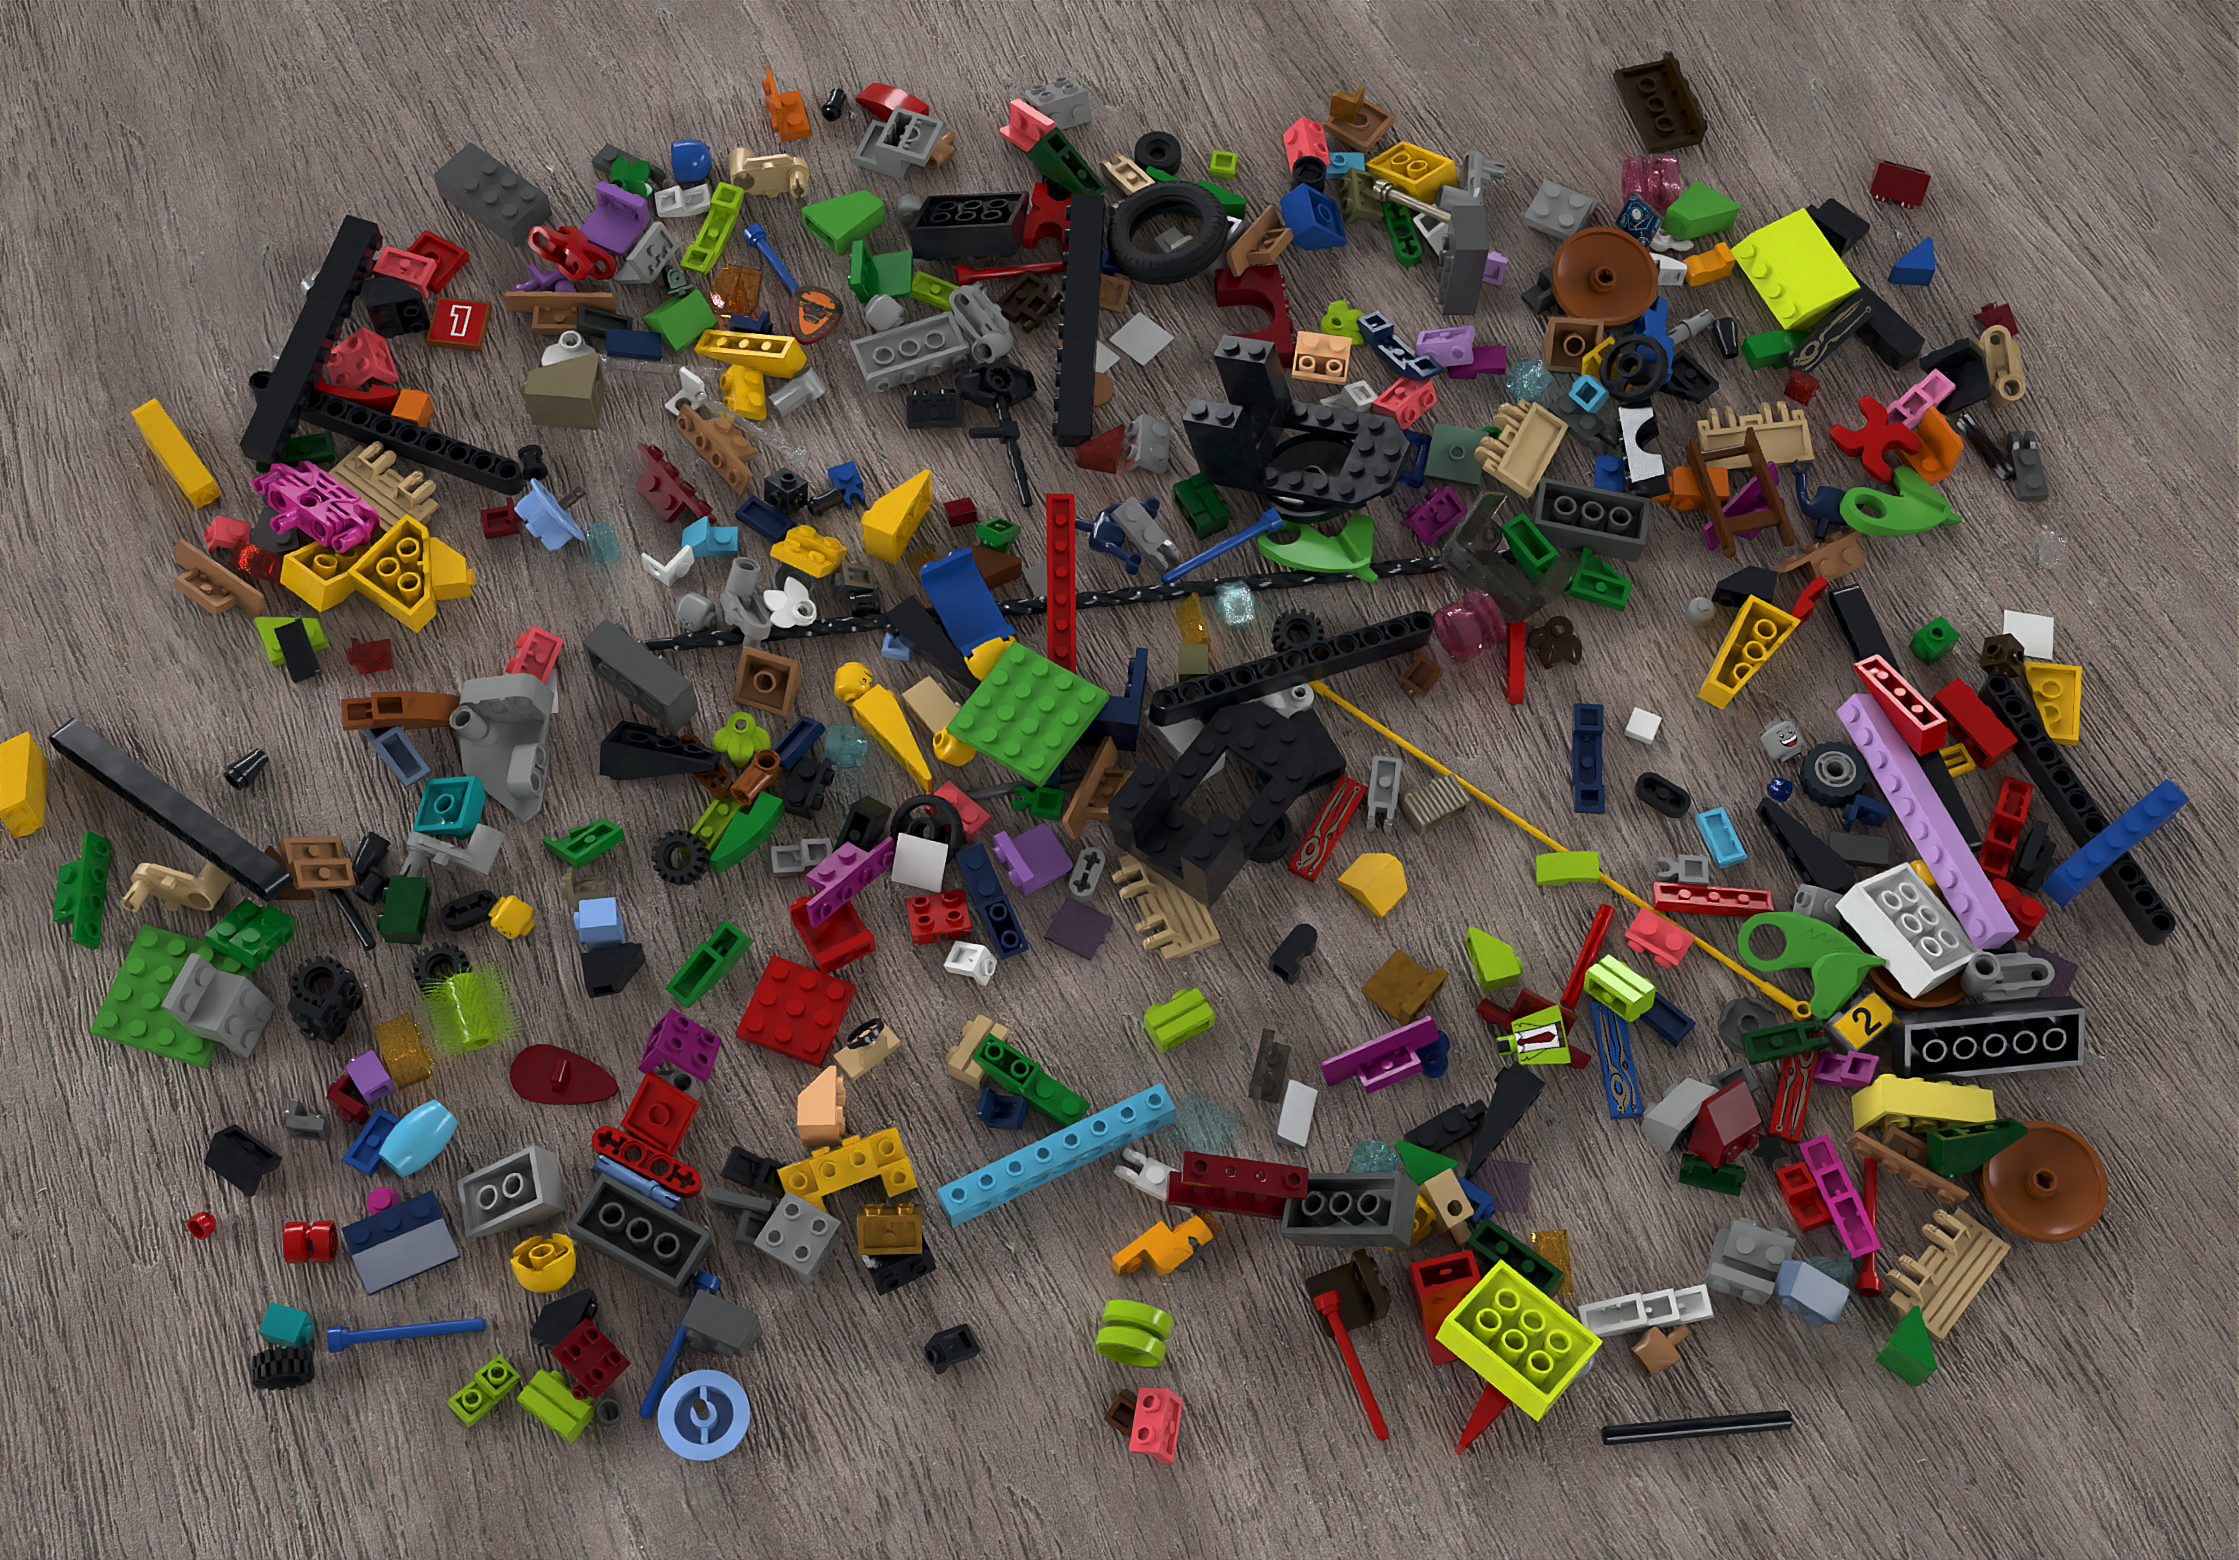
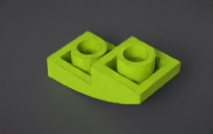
(1565, 867)
(485, 1391)

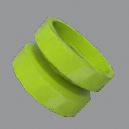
(1134, 1333)

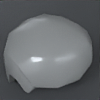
(784, 571)

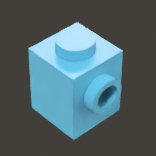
(1589, 393)

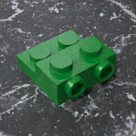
(251, 933)

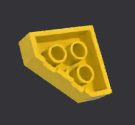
(398, 574)

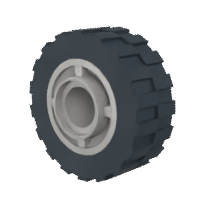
(1835, 759)

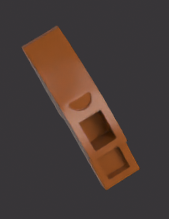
(399, 708)

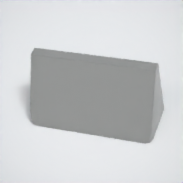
(1296, 1114)

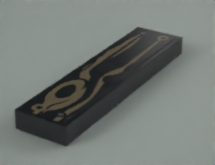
(1831, 333)

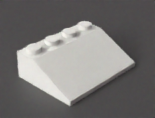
(1908, 929)

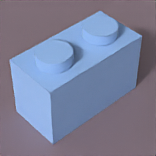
(600, 923)

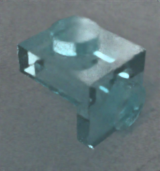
(603, 542)

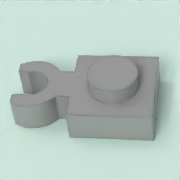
(1687, 869)

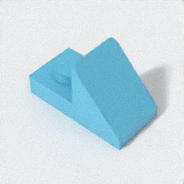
(710, 541)

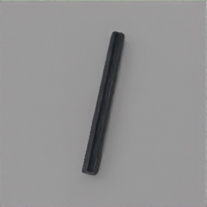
(1696, 1427)

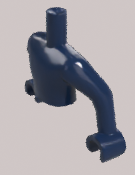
(1825, 504)
(1108, 536)

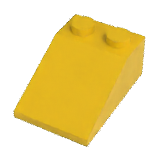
(1414, 171)
(896, 517)
(320, 573)

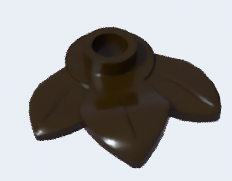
(1555, 646)

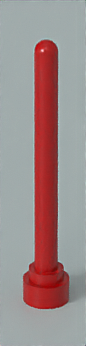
(967, 275)
(1868, 1282)
(1330, 1307)

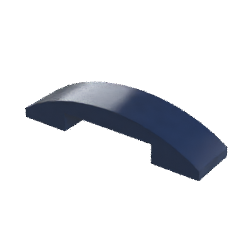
(1394, 352)
(1587, 758)

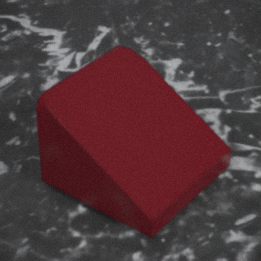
(960, 512)

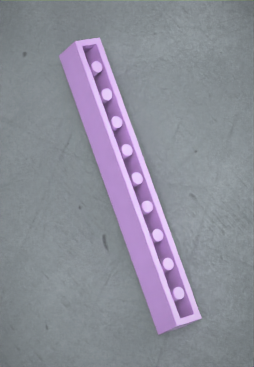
(1928, 823)

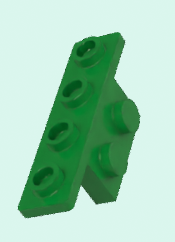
(82, 891)

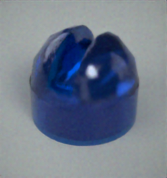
(1779, 789)

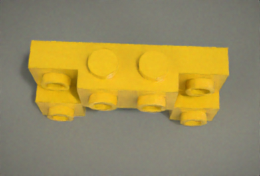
(849, 1164)

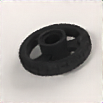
(1644, 371)
(946, 815)

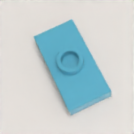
(1342, 161)
(1720, 837)

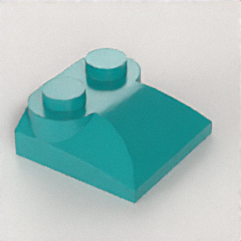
(450, 807)

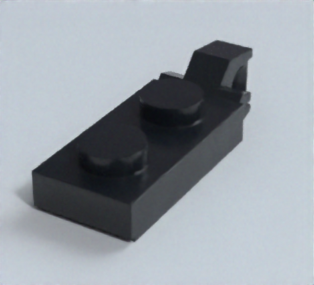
(1447, 1127)

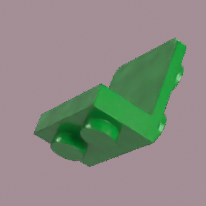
(879, 273)

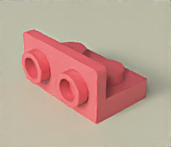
(1025, 125)
(405, 267)
(1406, 400)
(535, 654)
(972, 815)
(1658, 938)
(1156, 1423)

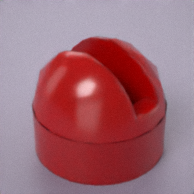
(201, 1225)

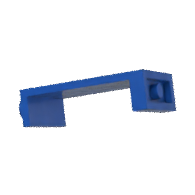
(963, 602)

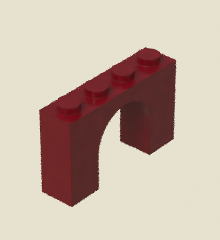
(1264, 289)

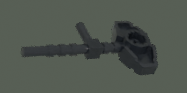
(1001, 387)

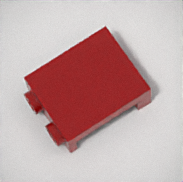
(836, 940)

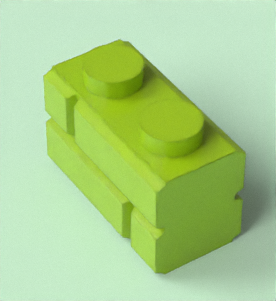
(1620, 988)
(1178, 1019)
(555, 1406)

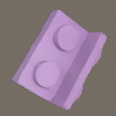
(1447, 345)

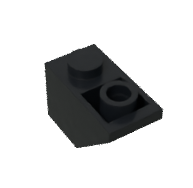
(1738, 587)
(611, 969)
(562, 1317)

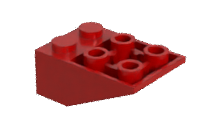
(1437, 1290)

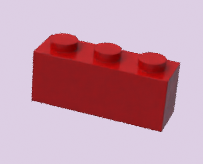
(1973, 724)

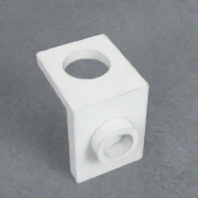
(691, 385)
(673, 570)

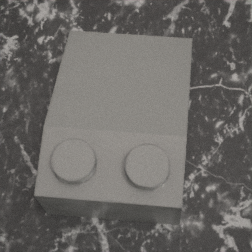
(512, 1193)

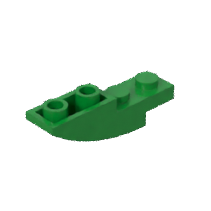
(1233, 203)
(1024, 1079)

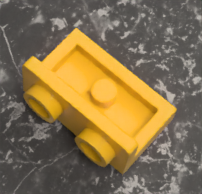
(744, 392)

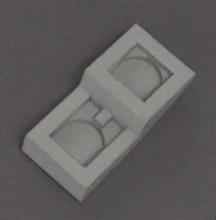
(798, 859)

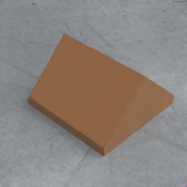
(1569, 340)
(767, 681)

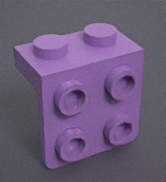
(616, 219)
(1032, 858)

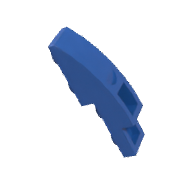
(1653, 324)

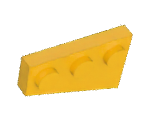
(2056, 698)

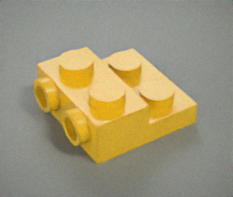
(810, 551)

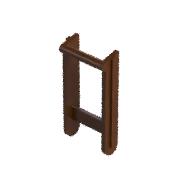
(1727, 527)

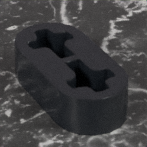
(469, 910)

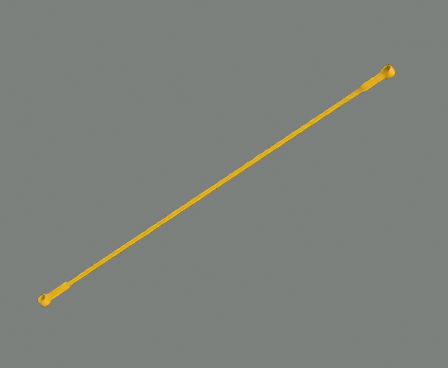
(1766, 987)

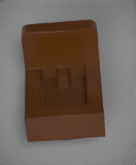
(1420, 676)

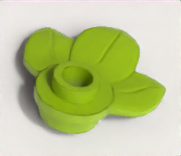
(1342, 322)
(743, 742)

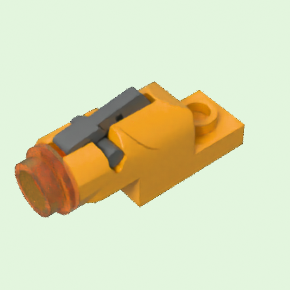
(1167, 1249)

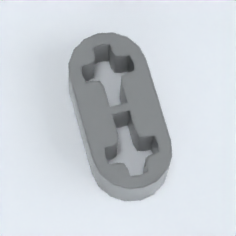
(1080, 872)

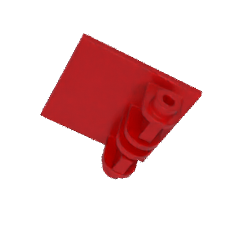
(938, 915)

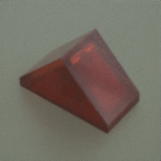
(1102, 452)

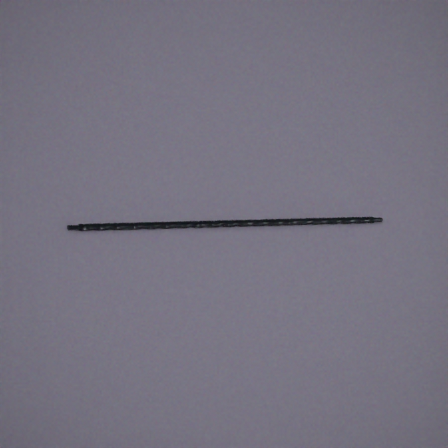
(1084, 600)

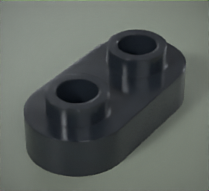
(1663, 794)

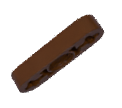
(706, 778)

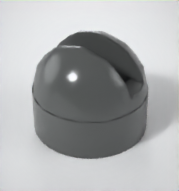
(613, 1412)

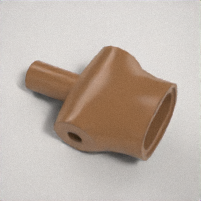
(942, 152)
(1656, 1351)

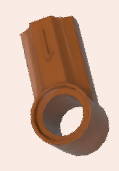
(758, 776)

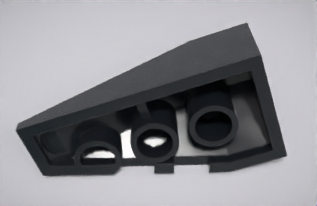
(639, 752)

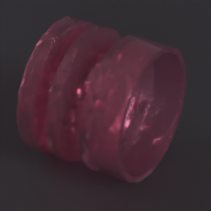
(1653, 181)
(1469, 625)

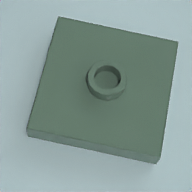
(1452, 455)

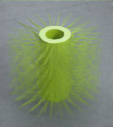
(469, 1011)

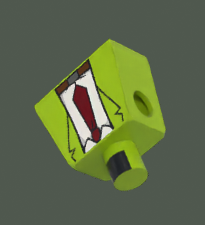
(1537, 1038)

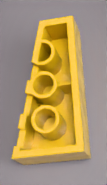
(1748, 645)

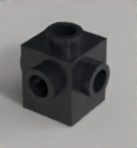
(785, 491)

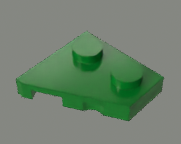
(1599, 583)
(585, 842)

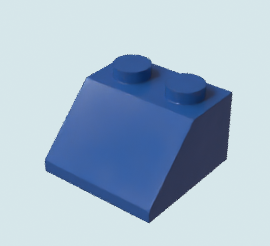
(1312, 219)

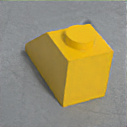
(449, 572)

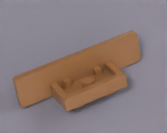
(1259, 243)
(556, 311)
(720, 445)
(1830, 559)
(213, 584)
(1096, 789)
(1908, 1157)

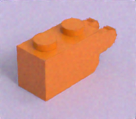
(1685, 491)

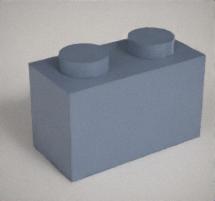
(1810, 1293)

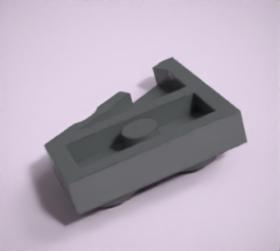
(270, 540)

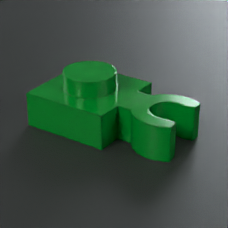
(1044, 803)

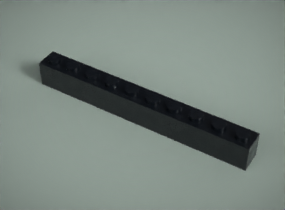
(1081, 320)
(311, 341)

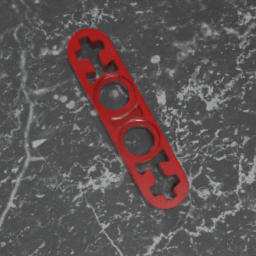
(1515, 662)
(649, 1158)

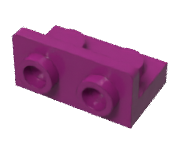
(1435, 515)

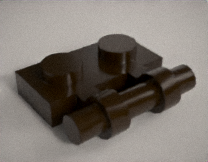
(1021, 298)

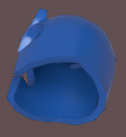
(690, 160)

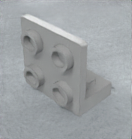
(648, 256)
(800, 1236)

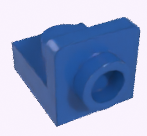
(1477, 1195)

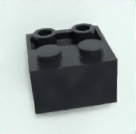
(394, 307)

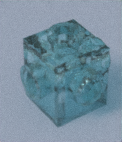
(1528, 379)
(1235, 603)
(846, 746)
(1373, 1158)

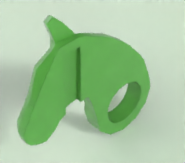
(1913, 512)
(1314, 552)
(1834, 959)

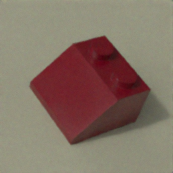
(1899, 183)
(1725, 1125)

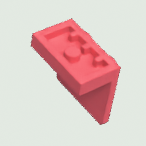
(360, 358)

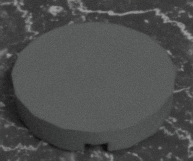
(1744, 1016)

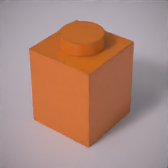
(413, 407)

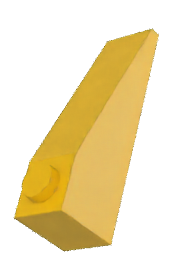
(770, 353)
(884, 720)

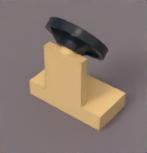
(870, 1047)

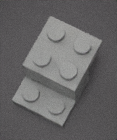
(901, 141)
(1559, 211)
(218, 1005)

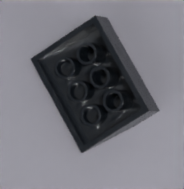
(969, 226)

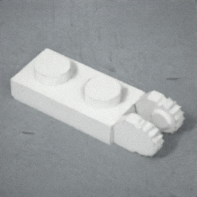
(1151, 1178)

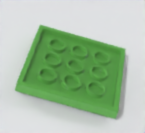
(1027, 713)
(134, 1003)

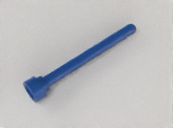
(756, 237)
(1269, 522)
(707, 1283)
(341, 1338)

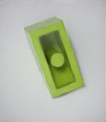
(1492, 961)

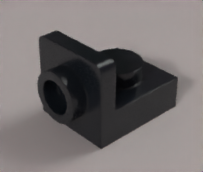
(951, 1347)

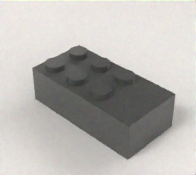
(492, 194)
(1462, 260)
(1591, 517)
(640, 675)
(1353, 1211)
(640, 1235)

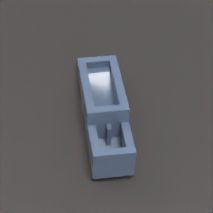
(397, 753)

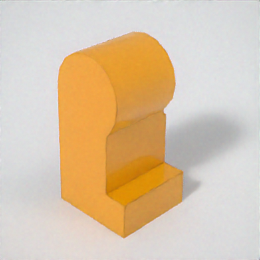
(1709, 265)

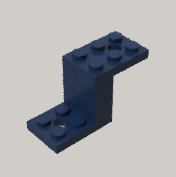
(1118, 717)

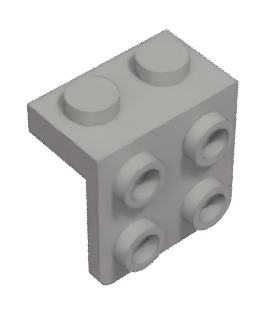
(1061, 101)
(1734, 1277)

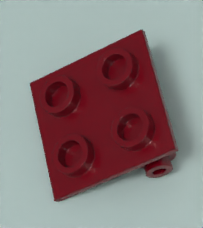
(590, 1360)

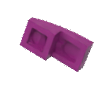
(1486, 361)
(1846, 1071)

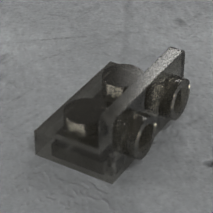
(1269, 1068)

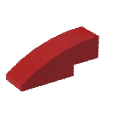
(882, 99)

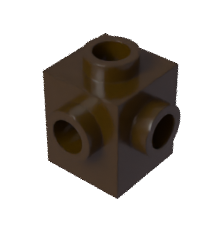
(2003, 655)

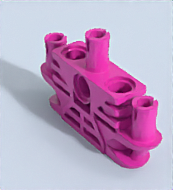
(317, 506)

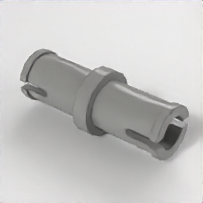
(1690, 327)

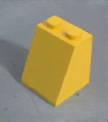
(22, 785)

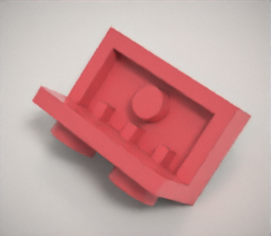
(1305, 139)

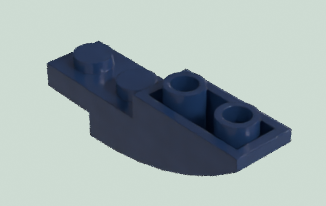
(991, 902)

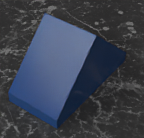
(1916, 266)

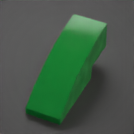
(1771, 347)
(1530, 548)
(747, 832)
(709, 963)

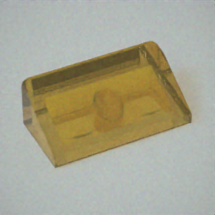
(1193, 622)

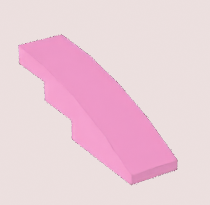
(1913, 404)

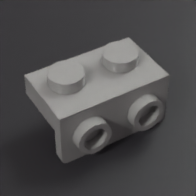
(1147, 444)
(1818, 904)
(1758, 1246)

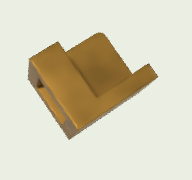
(1347, 106)

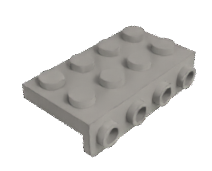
(910, 352)

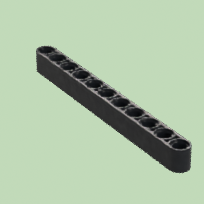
(371, 425)
(1868, 640)
(1290, 668)
(171, 810)
(2076, 820)

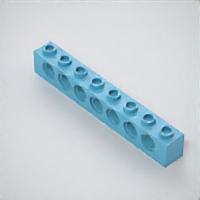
(1056, 1155)

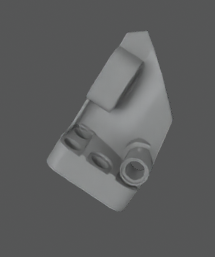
(504, 738)

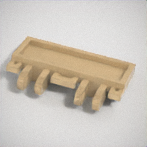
(1779, 441)
(1524, 446)
(386, 493)
(1166, 906)
(1947, 1277)

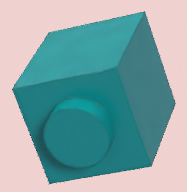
(287, 1326)

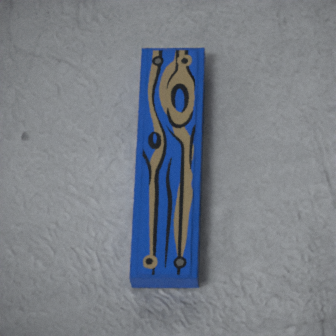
(1616, 1062)

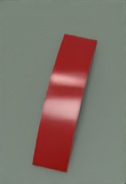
(379, 397)

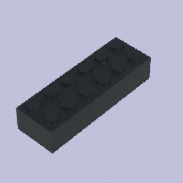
(1988, 1038)

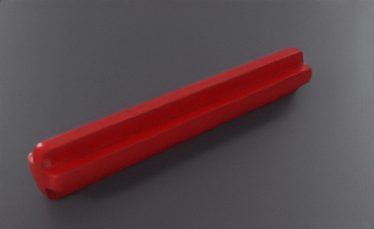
(1587, 956)

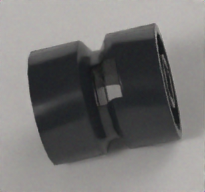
(1309, 171)

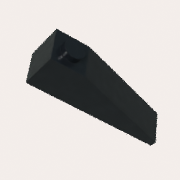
(921, 635)
(1808, 855)
(1512, 1098)

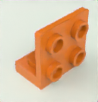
(787, 111)
(1940, 448)

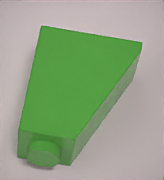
(1700, 213)
(844, 219)

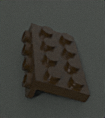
(1661, 104)

